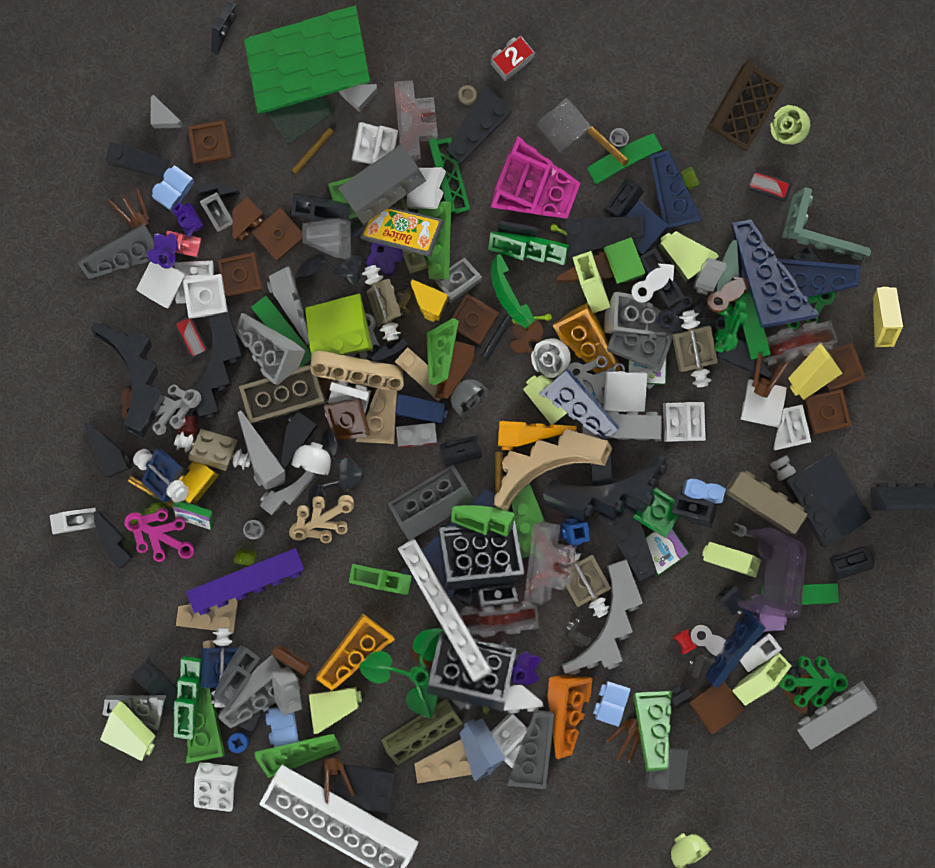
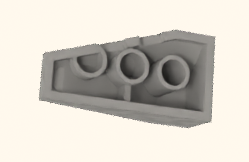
(285, 290)
(265, 466)

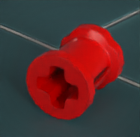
(685, 641)

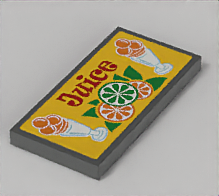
(404, 230)

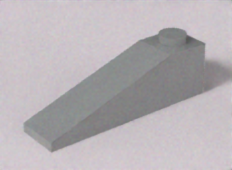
(633, 317)
(273, 351)
(255, 695)

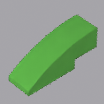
(483, 519)
(380, 579)

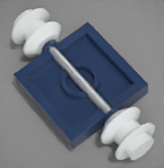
(161, 475)
(216, 660)

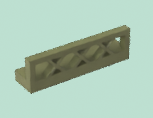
(419, 730)

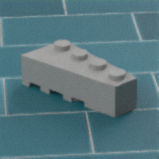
(634, 426)
(837, 715)

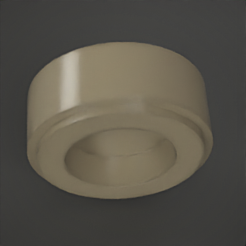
(467, 95)

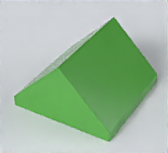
(624, 261)

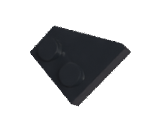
(221, 27)

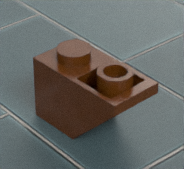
(245, 217)

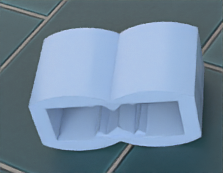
(172, 188)
(708, 492)
(611, 703)
(283, 727)

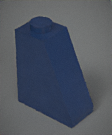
(420, 409)

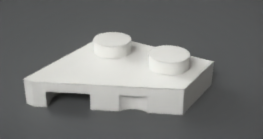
(792, 428)

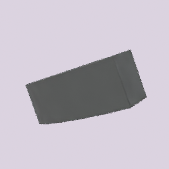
(235, 676)

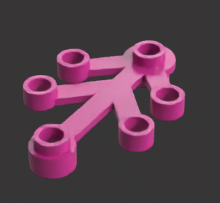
(157, 533)

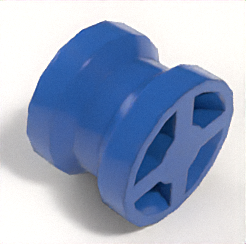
(240, 738)

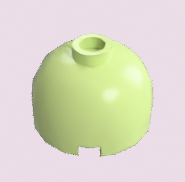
(790, 125)
(688, 850)

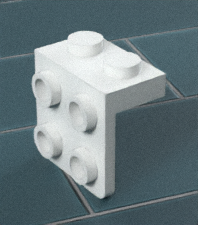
(343, 391)
(215, 786)

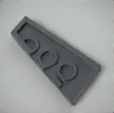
(119, 254)
(533, 756)

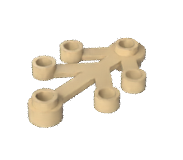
(300, 531)

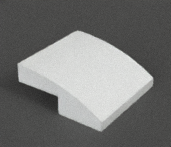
(373, 143)
(428, 194)
(192, 270)
(161, 284)
(625, 391)
(762, 409)
(684, 421)
(509, 737)

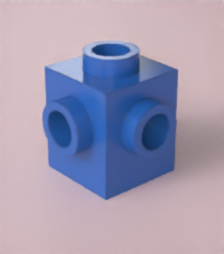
(578, 535)

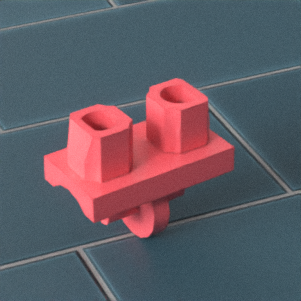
(186, 245)

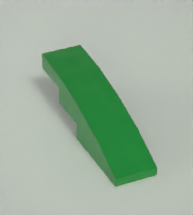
(528, 247)
(273, 319)
(187, 698)

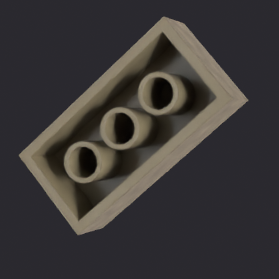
(269, 400)
(765, 502)

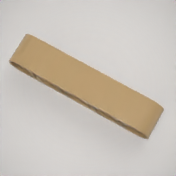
(357, 371)

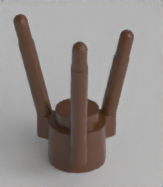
(137, 218)
(765, 386)
(633, 731)
(331, 769)

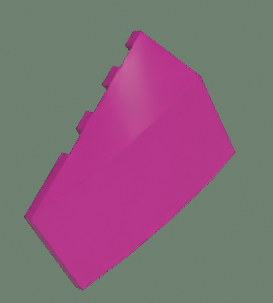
(533, 184)

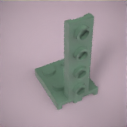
(794, 229)

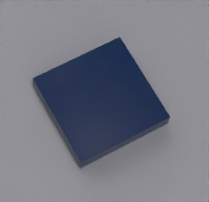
(652, 226)

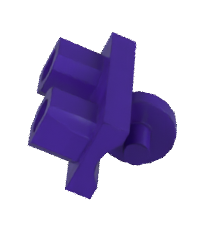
(188, 218)

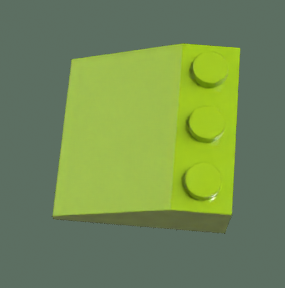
(338, 326)

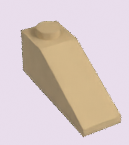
(417, 370)

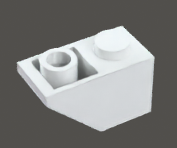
(760, 652)
(521, 698)

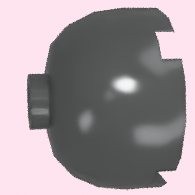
(467, 396)

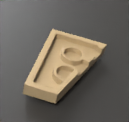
(381, 418)
(218, 617)
(443, 764)

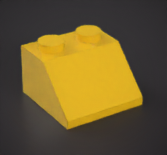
(429, 300)
(198, 480)

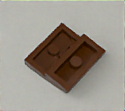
(716, 707)

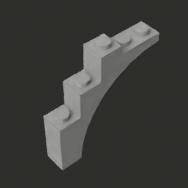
(604, 648)

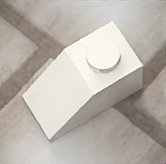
(72, 520)

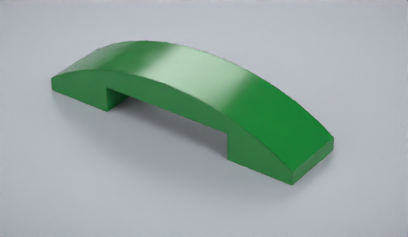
(633, 152)
(520, 314)
(754, 334)
(819, 593)

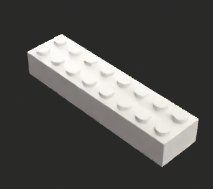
(337, 822)

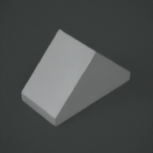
(359, 95)
(161, 116)
(217, 212)

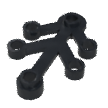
(673, 319)

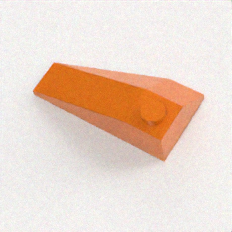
(566, 700)

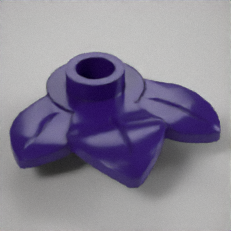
(163, 248)
(385, 259)
(524, 669)

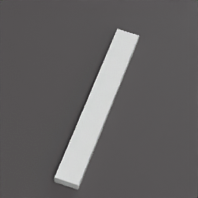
(444, 610)

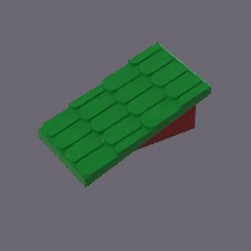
(307, 60)

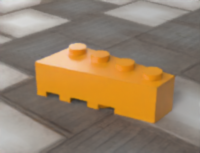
(359, 642)

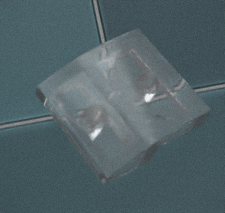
(563, 125)

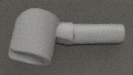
(742, 530)

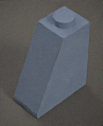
(480, 749)

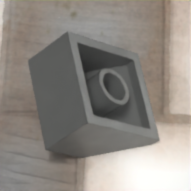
(674, 775)

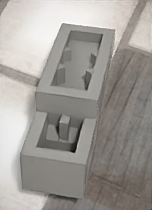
(708, 276)
(273, 501)

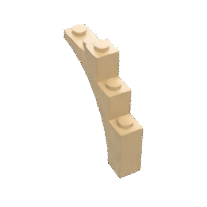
(571, 449)

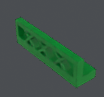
(433, 143)

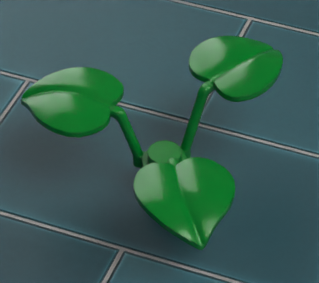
(378, 664)

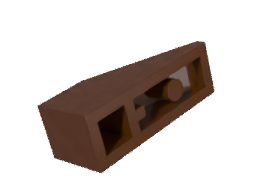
(602, 265)
(461, 361)

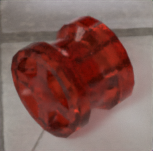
(188, 426)

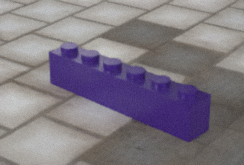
(244, 581)

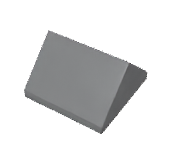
(461, 279)

